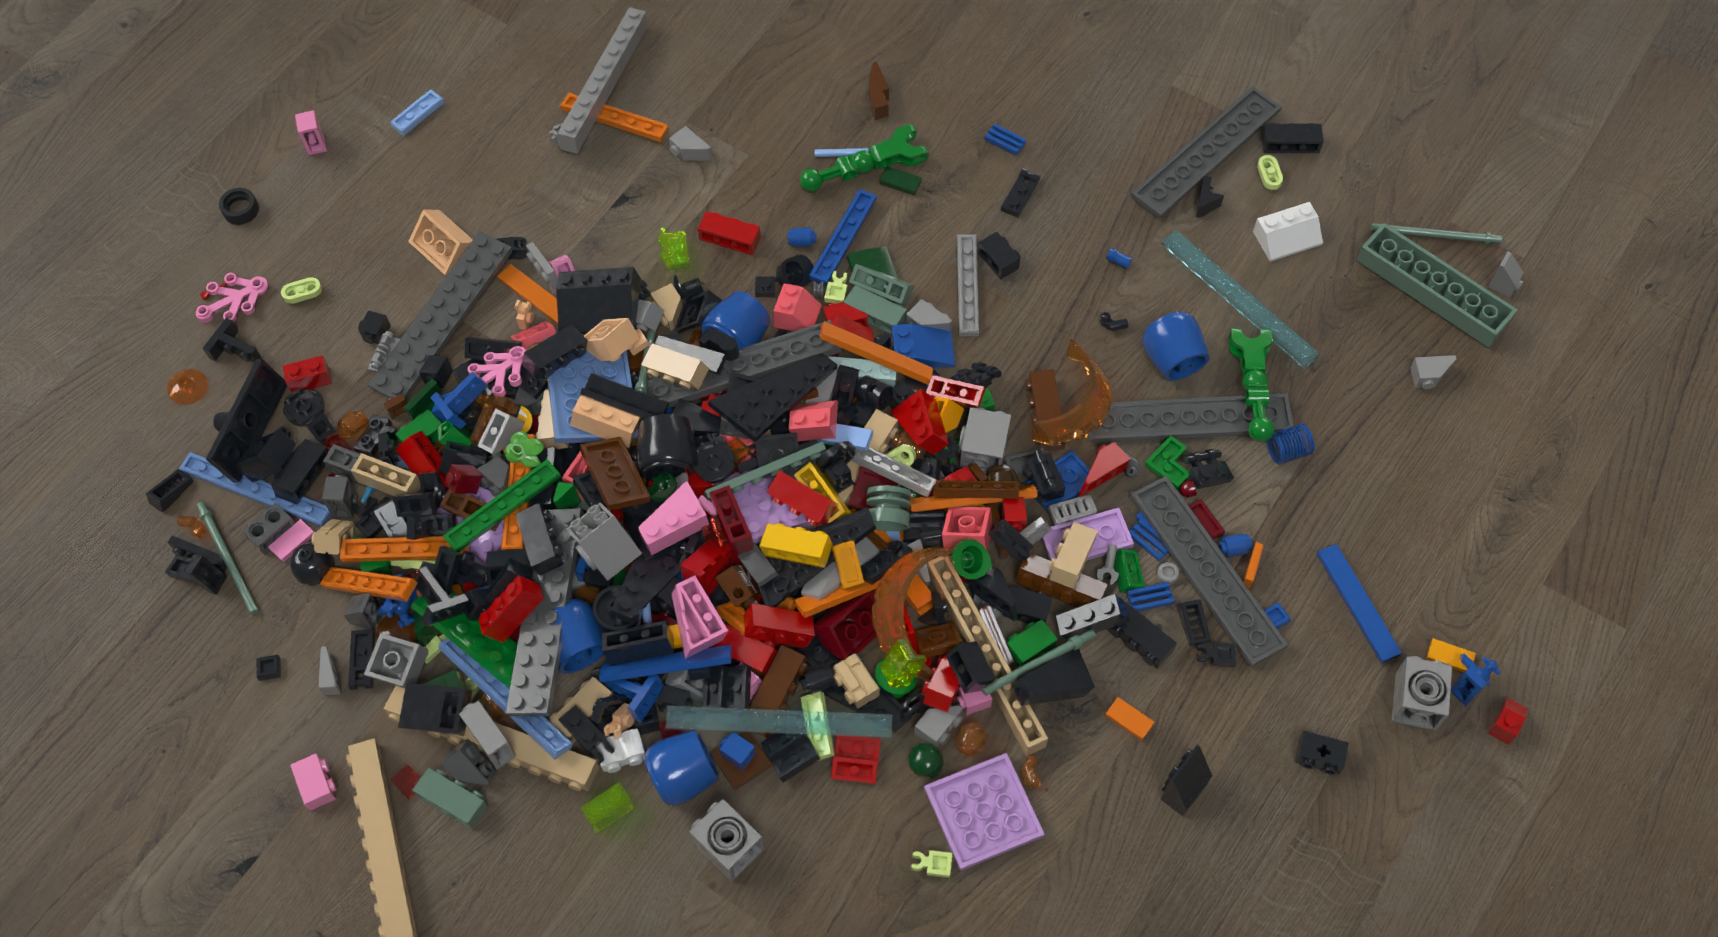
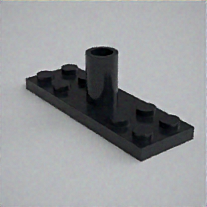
(246, 418)

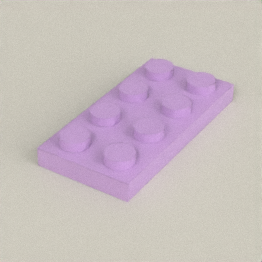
(1110, 528)

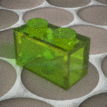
(607, 807)

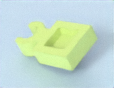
(836, 290)
(937, 863)

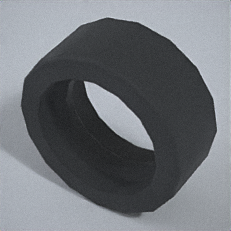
(234, 195)

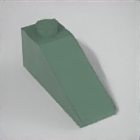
(882, 284)

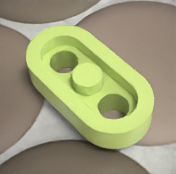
(1271, 176)
(302, 290)
(898, 454)

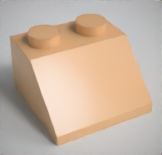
(611, 339)

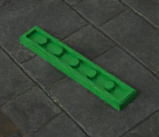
(502, 506)

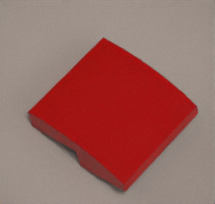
(856, 759)

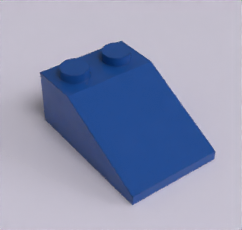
(924, 345)

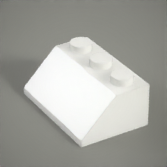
(1288, 231)

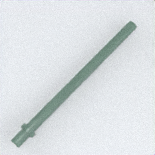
(1486, 238)
(206, 516)

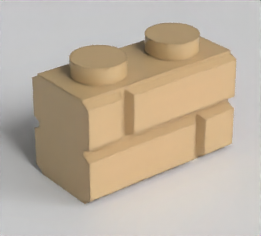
(330, 536)
(856, 681)

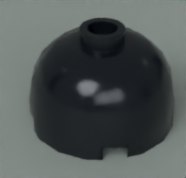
(308, 565)

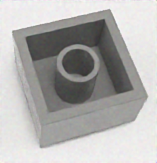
(396, 661)

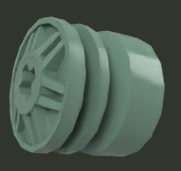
(888, 507)

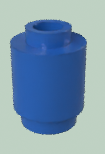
(802, 237)
(1235, 545)

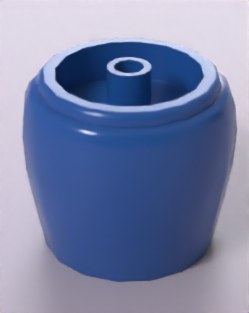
(740, 318)
(1176, 345)
(579, 636)
(680, 767)

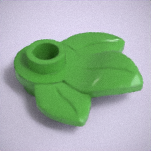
(524, 450)

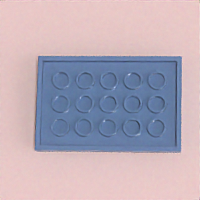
(565, 391)

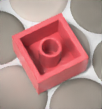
(965, 524)

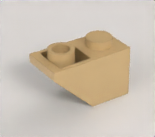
(670, 301)

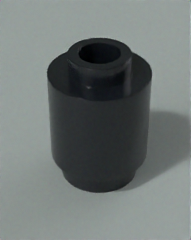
(817, 680)

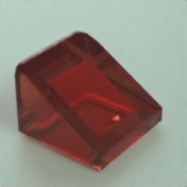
(405, 781)

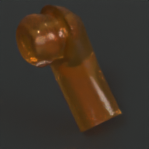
(187, 521)
(1028, 773)

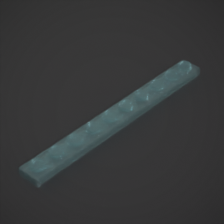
(1240, 298)
(779, 721)

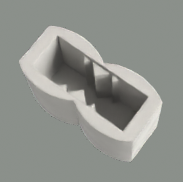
(627, 751)

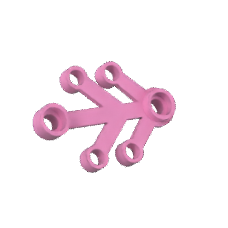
(233, 297)
(512, 359)

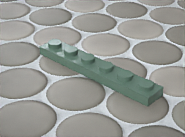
(756, 476)

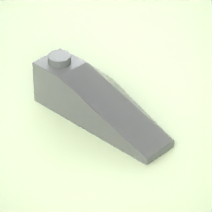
(829, 580)

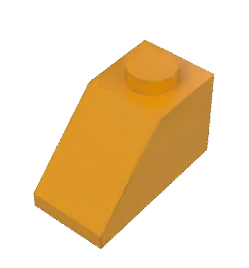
(949, 412)

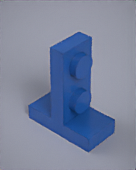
(460, 398)
(642, 696)

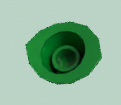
(970, 559)

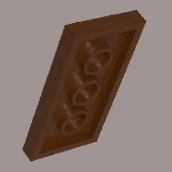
(614, 473)

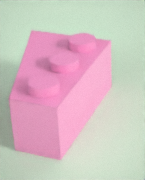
(673, 520)
(696, 617)

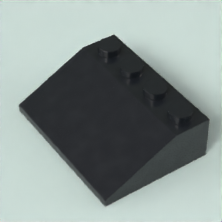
(597, 295)

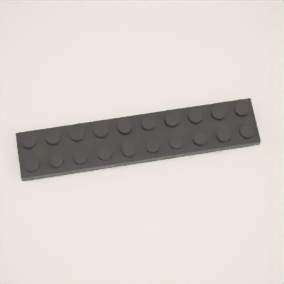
(1205, 152)
(441, 316)
(754, 361)
(1186, 418)
(1209, 571)
(541, 639)

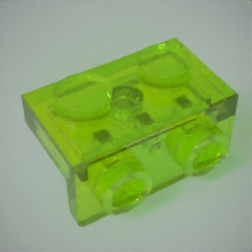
(675, 249)
(901, 665)

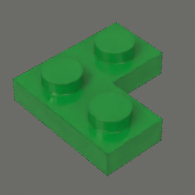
(1164, 462)

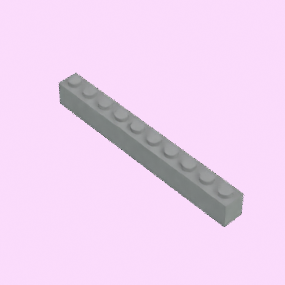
(602, 81)

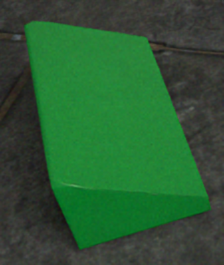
(566, 496)
(1129, 570)

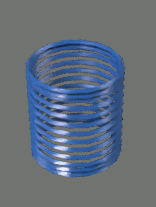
(1284, 452)

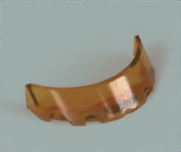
(1087, 414)
(890, 598)

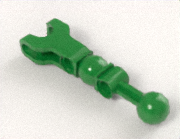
(878, 156)
(1255, 382)

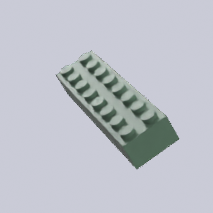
(1436, 285)

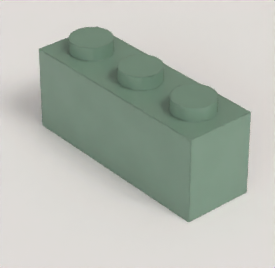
(880, 311)
(451, 797)

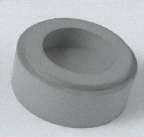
(1168, 573)

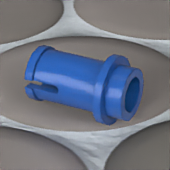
(1118, 258)

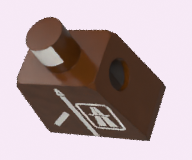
(739, 586)

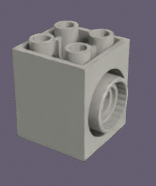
(984, 439)
(603, 541)
(1422, 693)
(718, 828)

